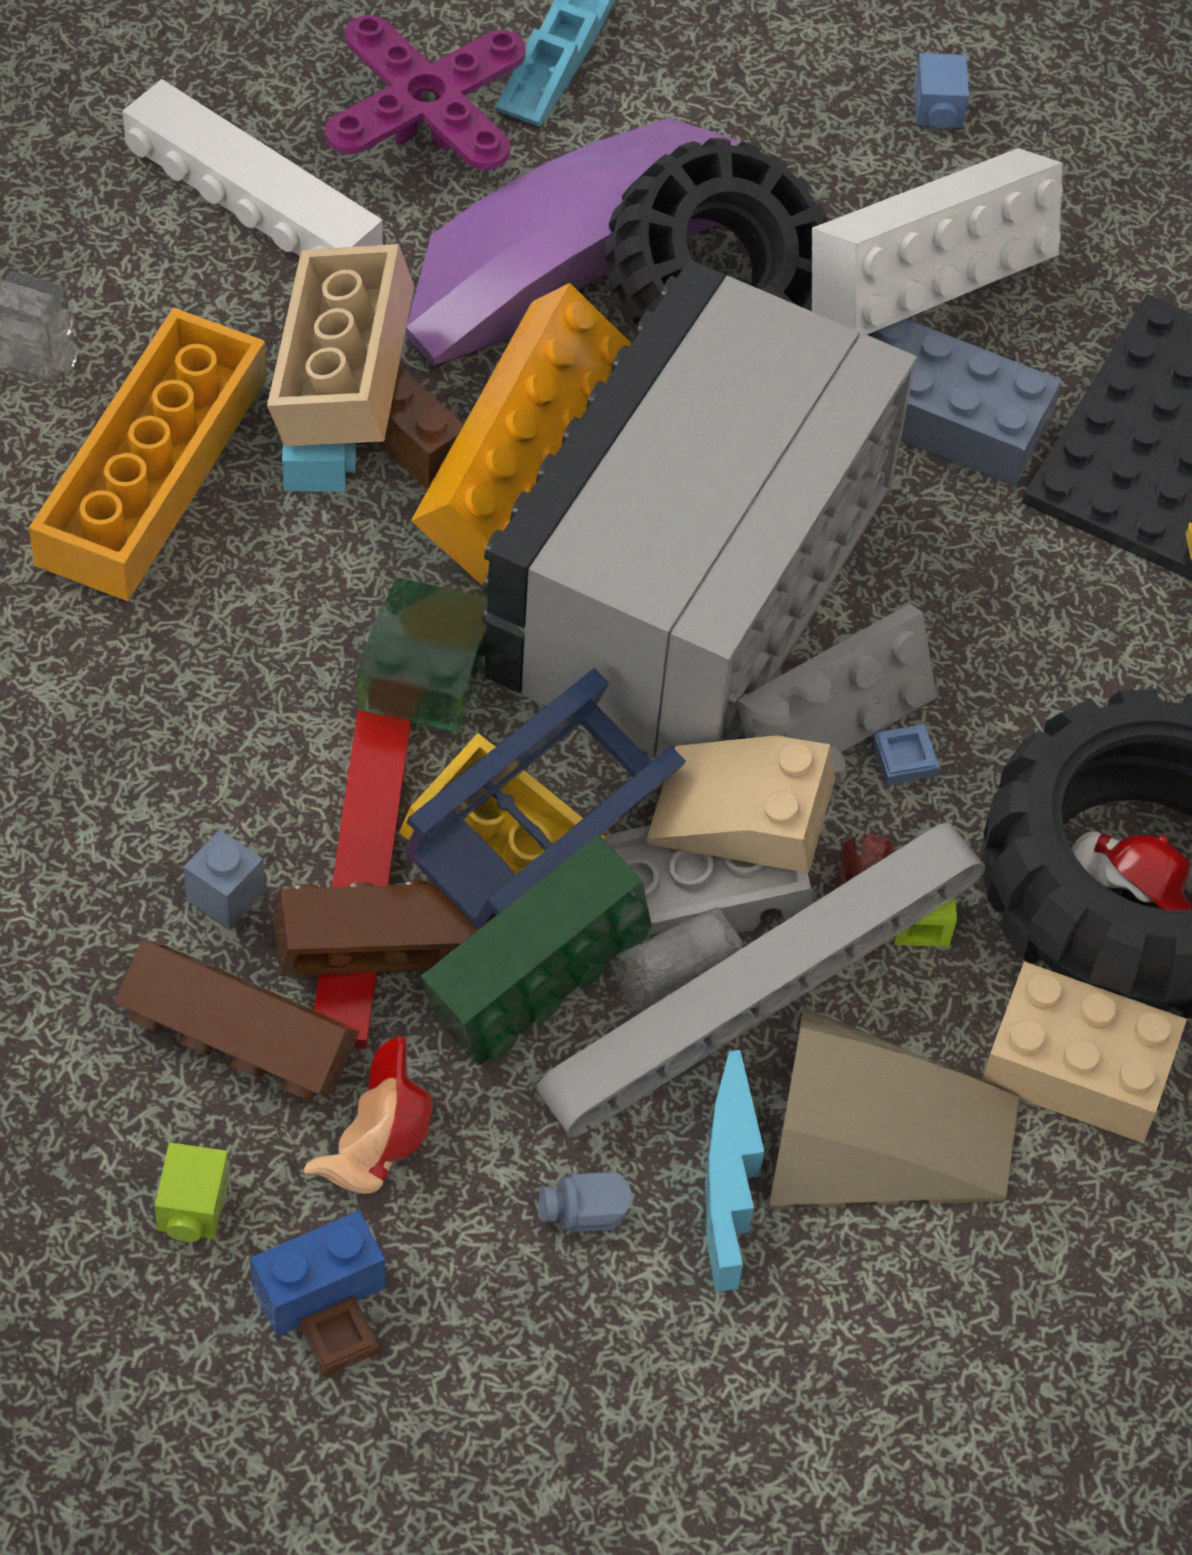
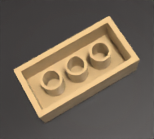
(341, 345)

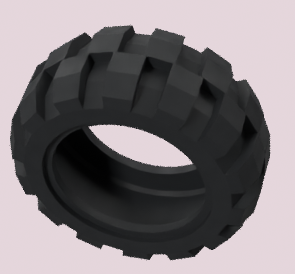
(1048, 899)

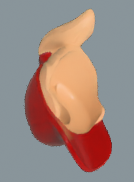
(388, 1125)

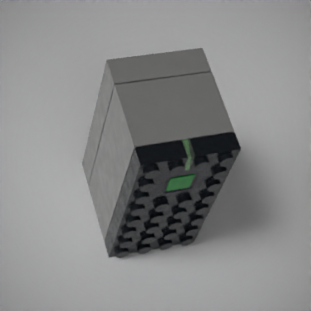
(696, 510)

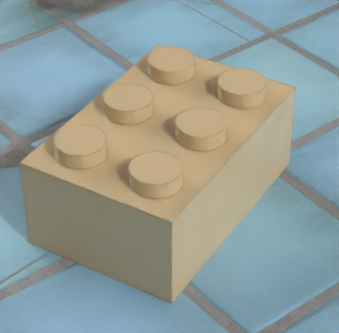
(1084, 1052)

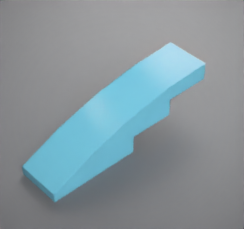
(552, 58)
(733, 1157)

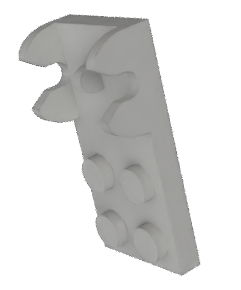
(848, 688)
(690, 883)

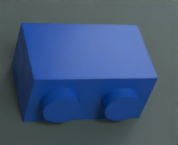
(317, 1271)

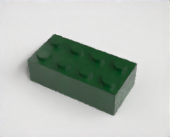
(538, 951)

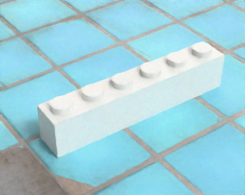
(244, 174)

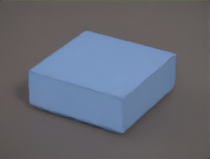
(905, 754)

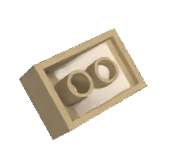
(747, 801)

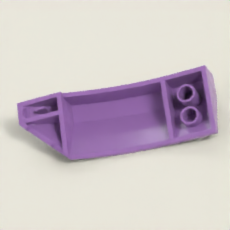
(532, 240)

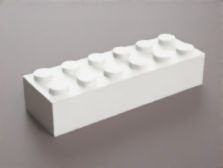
(937, 241)

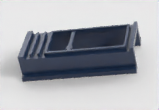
(465, 864)

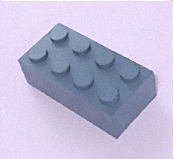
(972, 402)

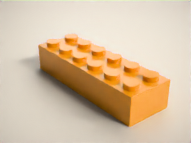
(517, 422)
(148, 454)

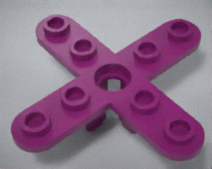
(407, 73)

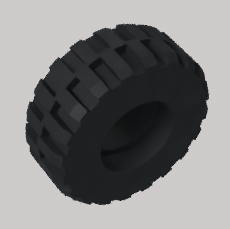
(717, 183)

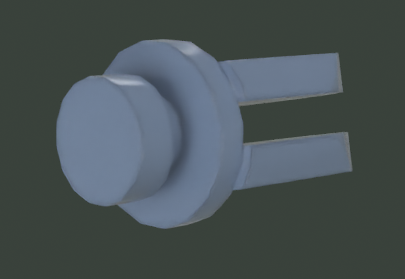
(586, 1201)

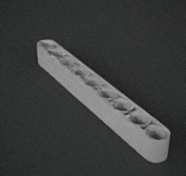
(759, 979)

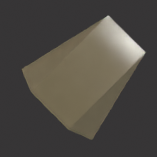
(887, 1125)

